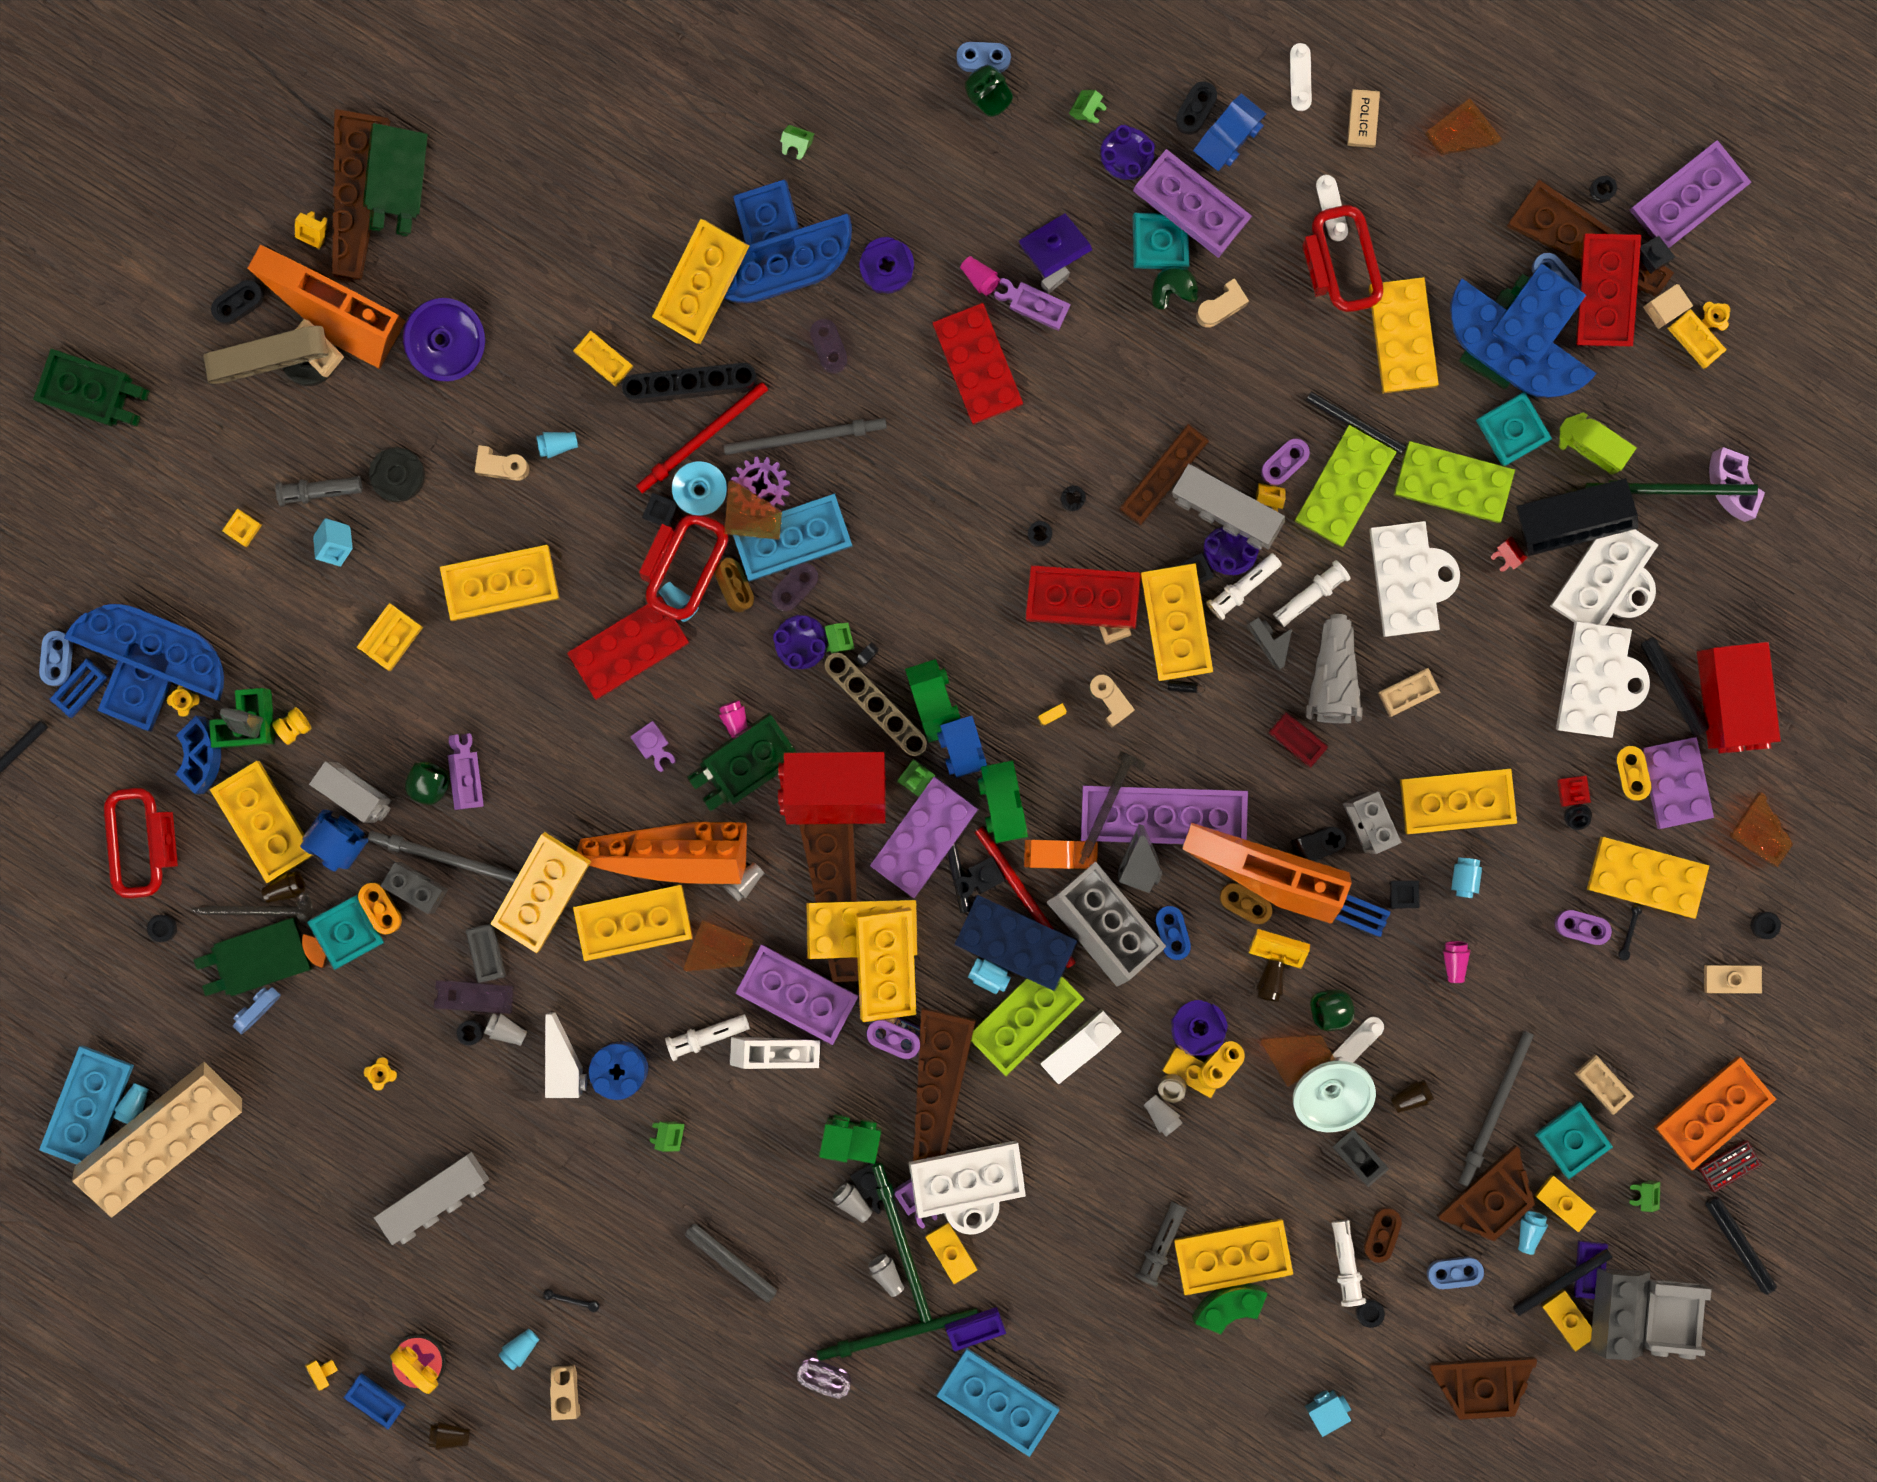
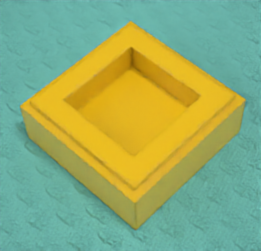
(242, 527)
(1052, 714)

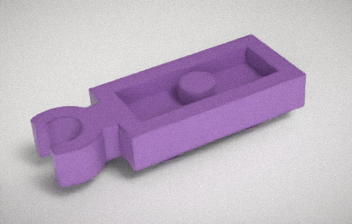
(1034, 304)
(464, 774)

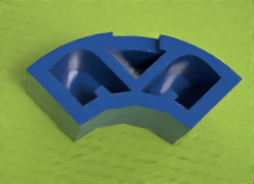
(1230, 132)
(962, 746)
(199, 761)

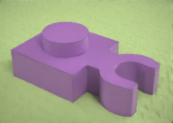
(651, 743)
(905, 1196)

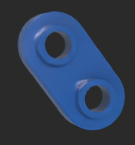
(1173, 932)

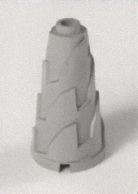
(1335, 683)

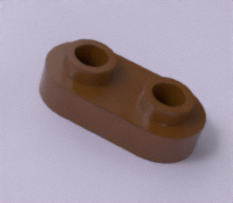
(1384, 1234)

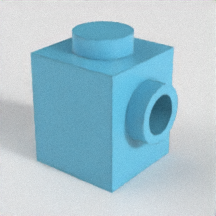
(1328, 1412)

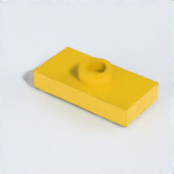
(1697, 339)
(603, 358)
(1279, 948)
(1187, 1068)
(1564, 1203)
(951, 1252)
(1568, 1319)

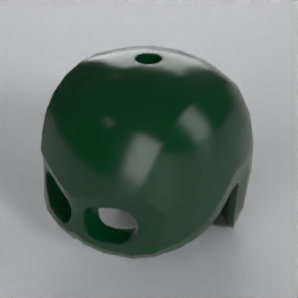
(988, 90)
(1173, 280)
(427, 786)
(1335, 1007)

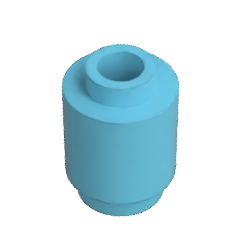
(1466, 877)
(989, 976)

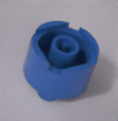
(334, 840)
(607, 1082)

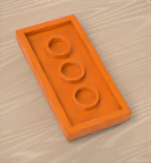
(1715, 1113)

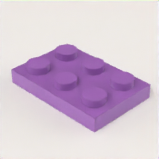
(1677, 783)

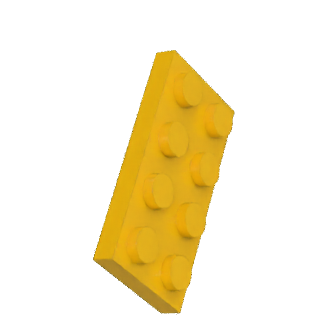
(700, 281)
(1404, 337)
(499, 583)
(1177, 622)
(1458, 801)
(261, 821)
(1648, 877)
(540, 892)
(633, 922)
(833, 926)
(885, 964)
(1233, 1256)

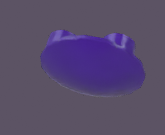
(1127, 153)
(1229, 553)
(800, 642)

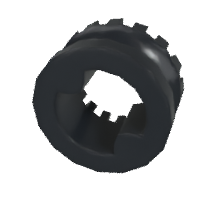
(1599, 181)
(1071, 489)
(1048, 533)
(478, 1032)

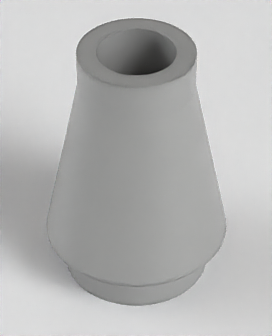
(750, 878)
(504, 1030)
(1163, 1116)
(850, 1201)
(885, 1273)

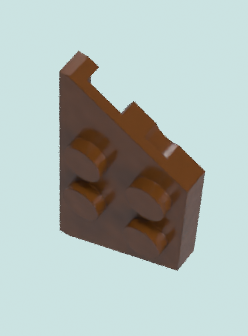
(1493, 1199)
(1484, 1386)

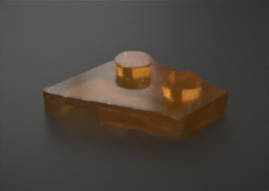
(1463, 130)
(750, 514)
(1762, 832)

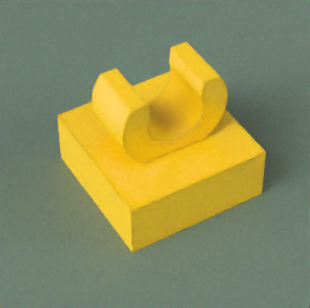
(310, 230)
(1271, 496)
(319, 1373)

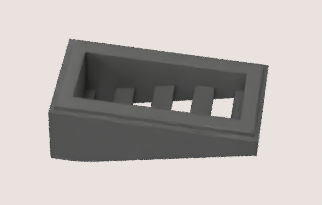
(242, 722)

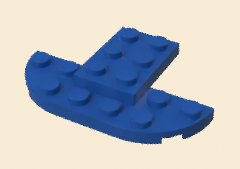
(779, 252)
(1520, 339)
(149, 659)

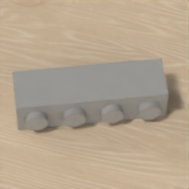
(1228, 507)
(431, 1199)

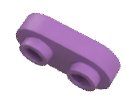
(1284, 462)
(1582, 927)
(892, 1041)

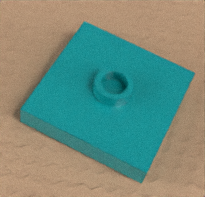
(1158, 242)
(1513, 429)
(345, 932)
(1573, 1140)

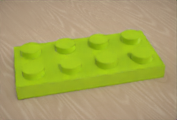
(1454, 482)
(1345, 486)
(1023, 1022)

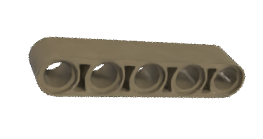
(265, 354)
(871, 691)

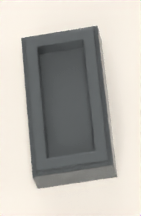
(485, 953)

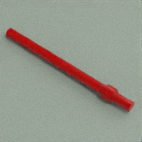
(660, 471)
(1014, 881)

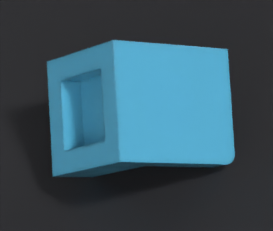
(332, 542)

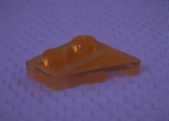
(717, 948)
(1296, 1055)

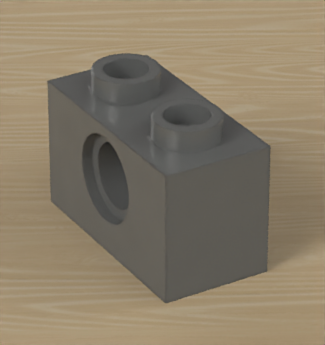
(414, 887)

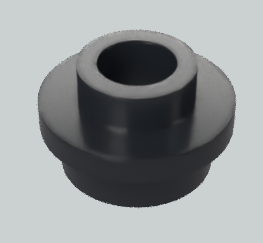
(1578, 816)

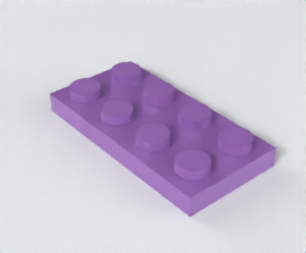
(1690, 195)
(1192, 203)
(924, 837)
(797, 994)

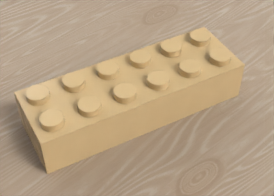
(157, 1139)

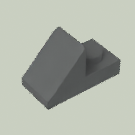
(1275, 649)
(1360, 1158)

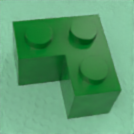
(254, 701)
(850, 1140)

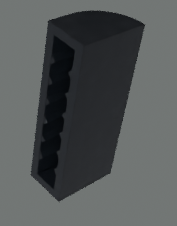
(1577, 517)

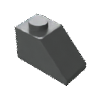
(1140, 863)

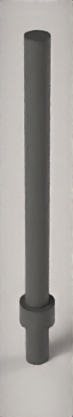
(858, 427)
(397, 844)
(1474, 1158)

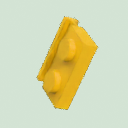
(389, 637)

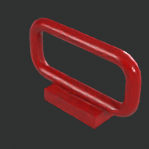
(1321, 266)
(662, 554)
(160, 842)

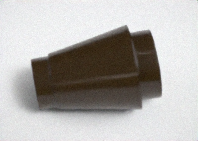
(284, 887)
(1271, 982)
(1412, 1097)
(448, 1436)

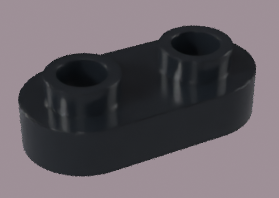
(1195, 109)
(237, 300)

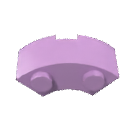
(1731, 468)

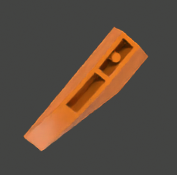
(346, 316)
(673, 852)
(1273, 874)

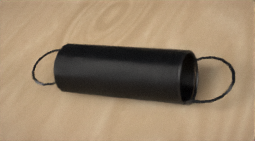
(1182, 686)

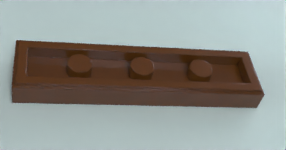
(1163, 474)

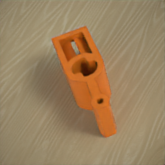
(1057, 854)

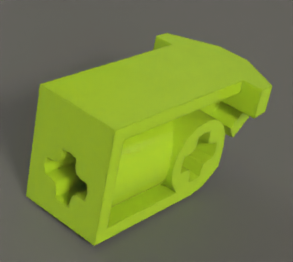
(1595, 443)

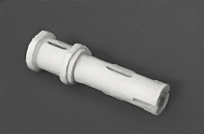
(1322, 585)
(1235, 594)
(705, 1036)
(1348, 1276)

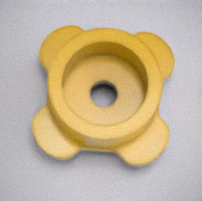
(1721, 310)
(175, 700)
(371, 1073)

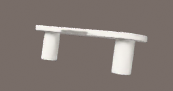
(1300, 77)
(1330, 198)
(1359, 1040)

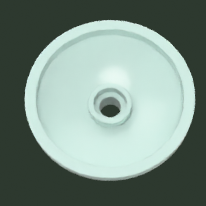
(1334, 1106)

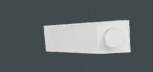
(1081, 1046)
(774, 1053)
(562, 1065)

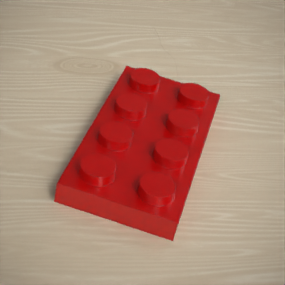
(1610, 288)
(977, 364)
(1083, 597)
(627, 649)

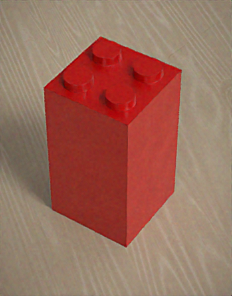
(1738, 697)
(833, 788)

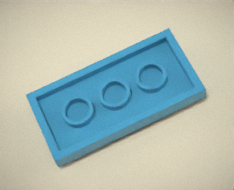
(806, 535)
(86, 1105)
(998, 1402)

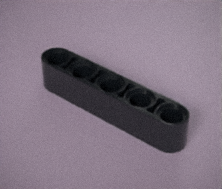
(677, 377)

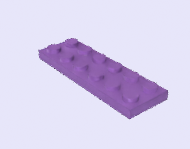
(1164, 812)

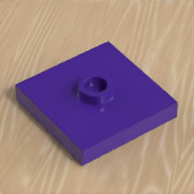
(1055, 245)

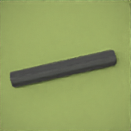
(730, 1263)

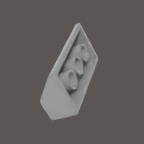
(1106, 924)

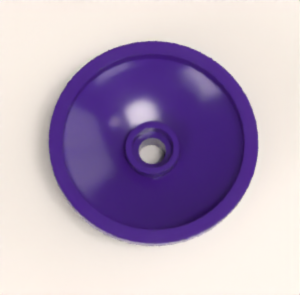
(461, 339)

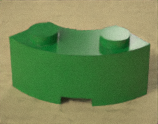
(931, 697)
(1004, 802)
(1228, 1305)

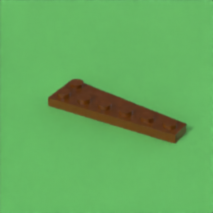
(349, 215)
(1561, 225)
(833, 877)
(941, 1068)

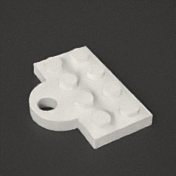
(1409, 578)
(1607, 579)
(1599, 680)
(968, 1184)

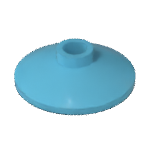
(699, 475)

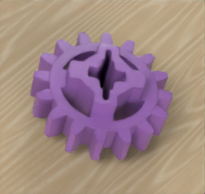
(764, 473)

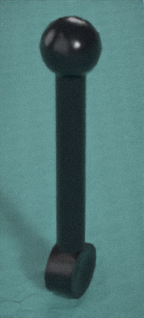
(1624, 954)
(593, 1306)

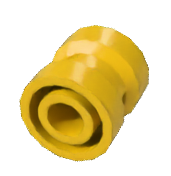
(291, 726)

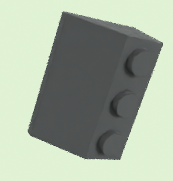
(1620, 1313)

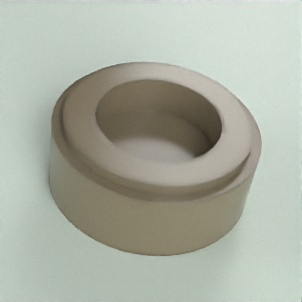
(1172, 1088)

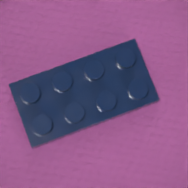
(1016, 943)

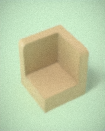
(1668, 306)

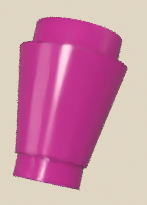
(981, 276)
(733, 717)
(1456, 960)

